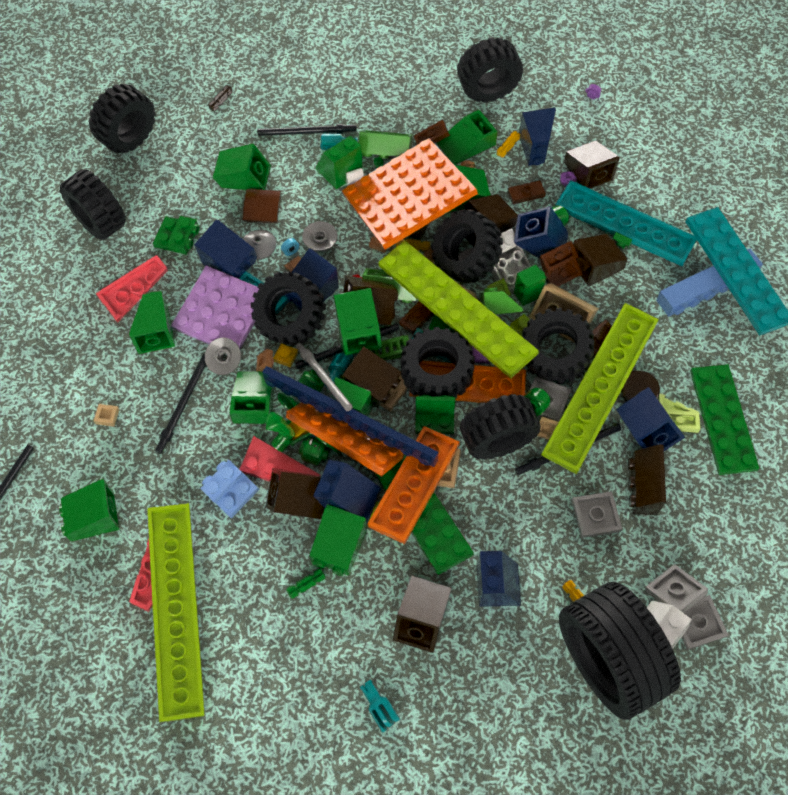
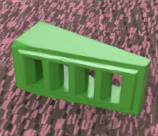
(397, 341)

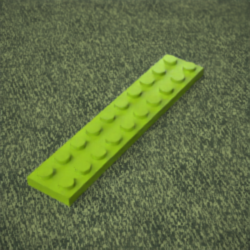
(458, 309)
(599, 388)
(175, 614)

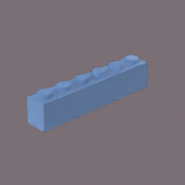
(694, 289)

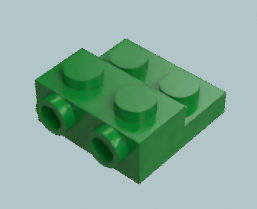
(177, 234)

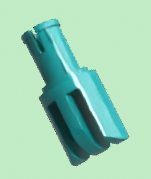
(330, 140)
(339, 365)
(379, 707)

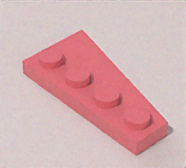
(128, 290)
(263, 457)
(142, 590)

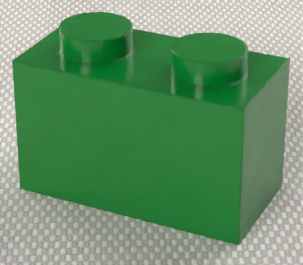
(529, 285)

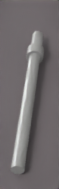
(308, 357)

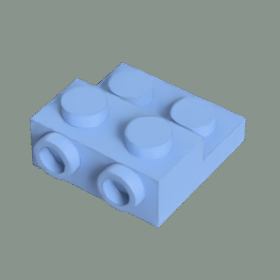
(229, 488)

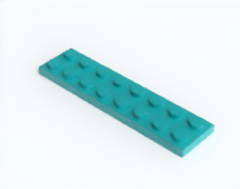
(617, 217)
(738, 270)

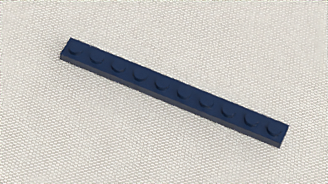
(354, 418)

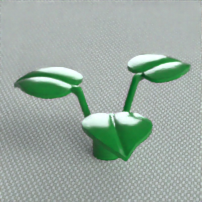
(278, 424)

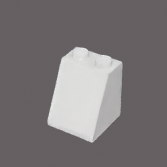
(671, 620)

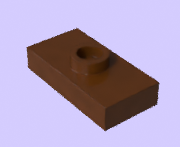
(435, 133)
(526, 192)
(415, 317)

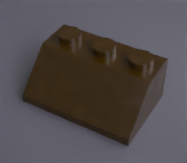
(647, 480)

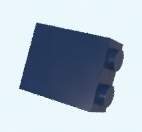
(536, 134)
(540, 231)
(225, 250)
(319, 272)
(649, 421)
(347, 490)
(497, 580)

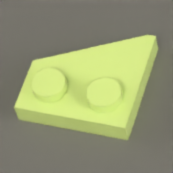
(685, 418)

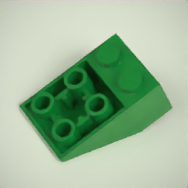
(468, 138)
(357, 321)
(251, 398)

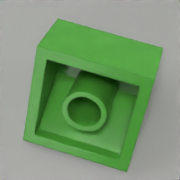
(498, 301)

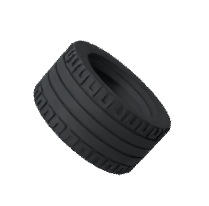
(620, 650)

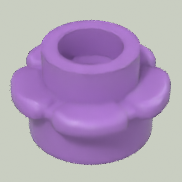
(593, 91)
(564, 180)

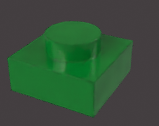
(622, 241)

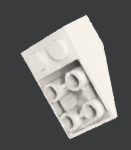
(511, 261)

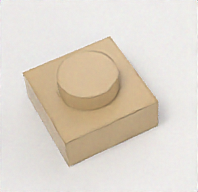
(106, 415)
(547, 427)

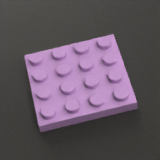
(217, 308)

